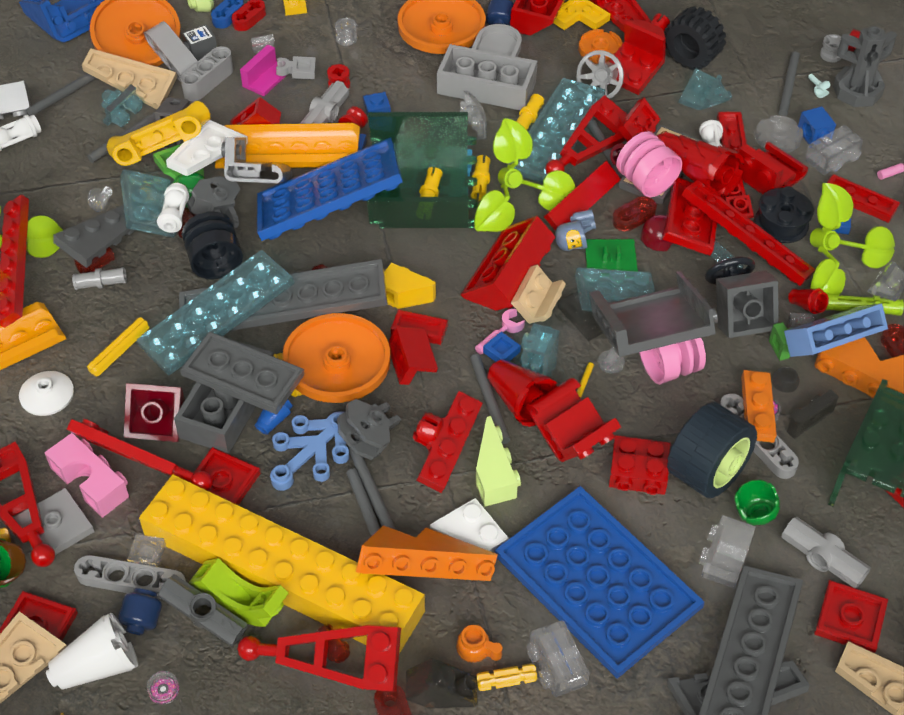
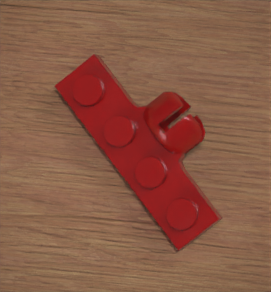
(445, 439)

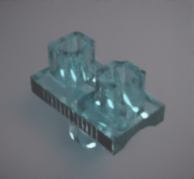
(116, 104)

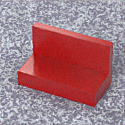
(411, 353)

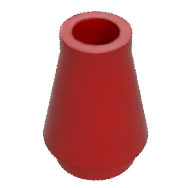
(812, 300)

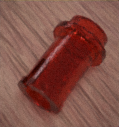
(337, 649)

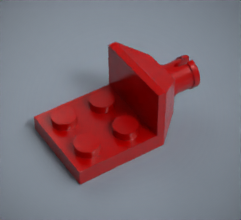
(642, 52)

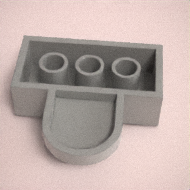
(489, 69)

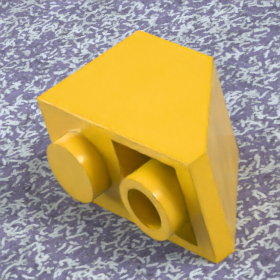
(407, 288)

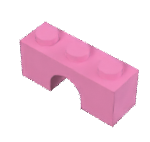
(74, 459)

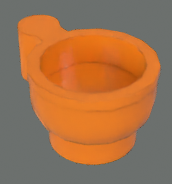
(474, 645)

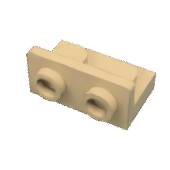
(537, 295)

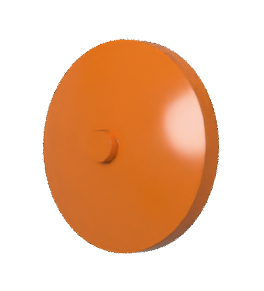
(437, 23)
(120, 27)
(340, 357)

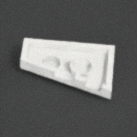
(202, 149)

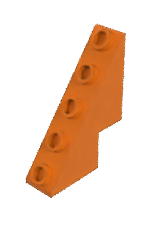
(861, 368)
(426, 555)

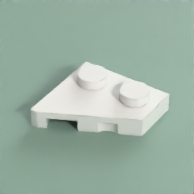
(472, 525)

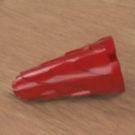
(704, 162)

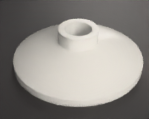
(46, 393)

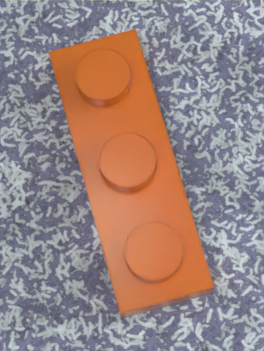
(759, 404)

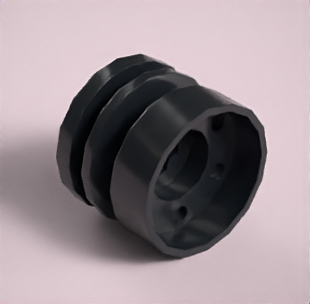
(212, 245)

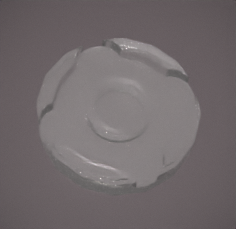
(779, 131)

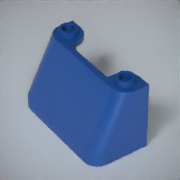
(63, 19)

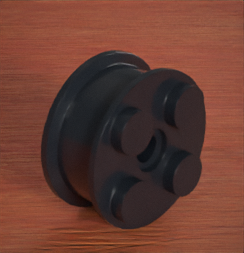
(784, 214)

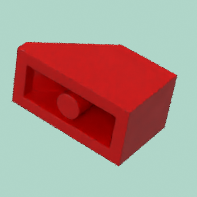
(257, 113)

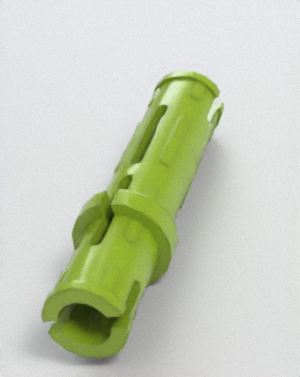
(845, 303)

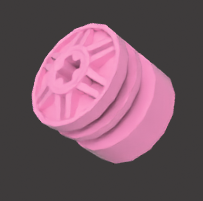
(649, 164)
(670, 361)

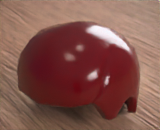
(653, 233)

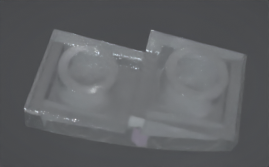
(476, 114)

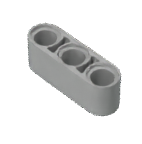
(170, 48)
(207, 73)

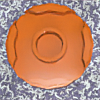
(599, 40)

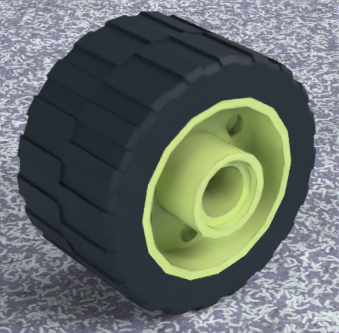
(712, 449)

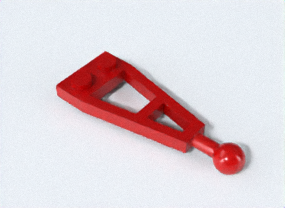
(608, 114)
(96, 435)
(10, 463)
(380, 655)

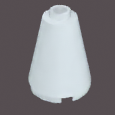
(93, 655)

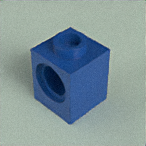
(815, 124)

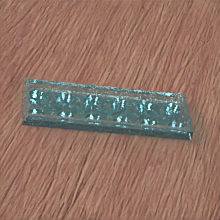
(556, 125)
(215, 310)

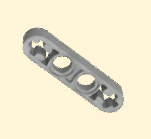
(768, 456)
(129, 581)

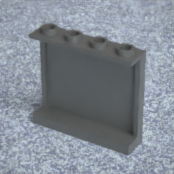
(654, 318)

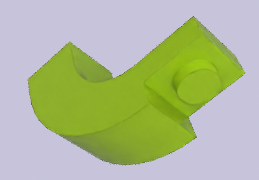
(246, 601)

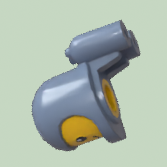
(572, 234)

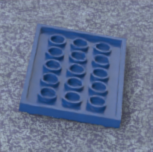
(327, 189)
(599, 581)

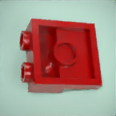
(639, 465)

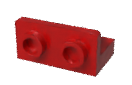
(640, 119)

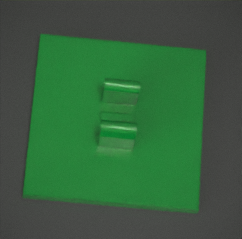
(611, 254)

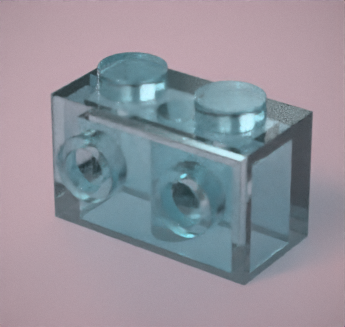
(540, 349)

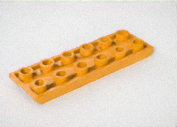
(297, 143)
(28, 335)

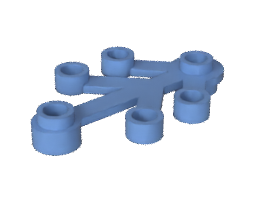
(311, 445)

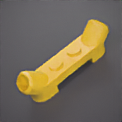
(180, 125)

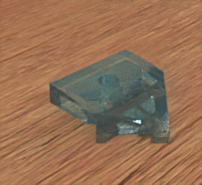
(704, 91)

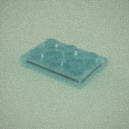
(143, 201)
(612, 284)

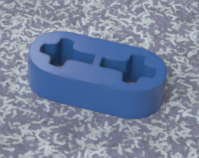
(223, 12)

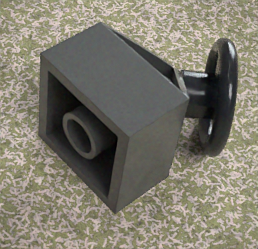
(744, 299)

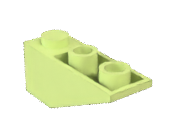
(493, 472)

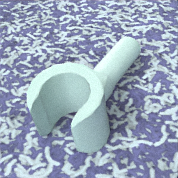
(820, 88)

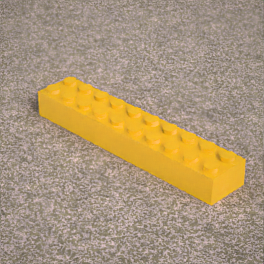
(268, 555)

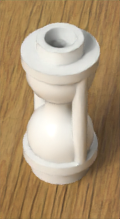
(22, 129)
(711, 132)
(174, 203)

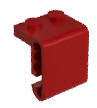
(770, 168)
(570, 423)

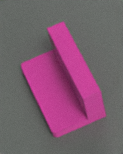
(260, 72)

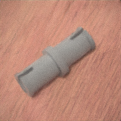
(99, 278)

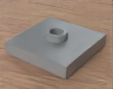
(61, 520)

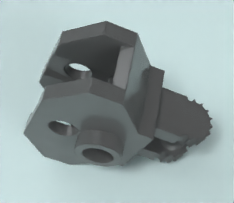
(215, 199)
(368, 426)

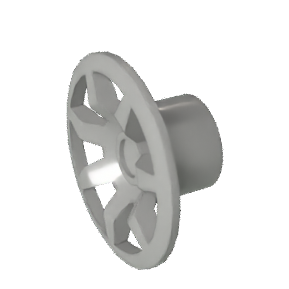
(602, 73)

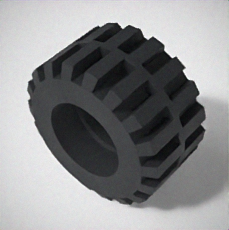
(694, 38)

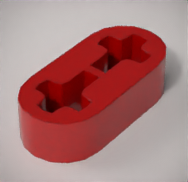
(248, 15)

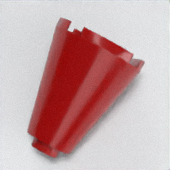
(519, 387)

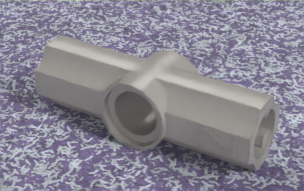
(327, 107)
(825, 552)

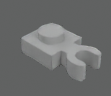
(299, 68)

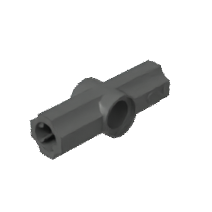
(218, 621)

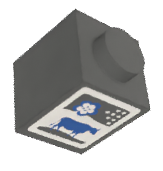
(199, 41)

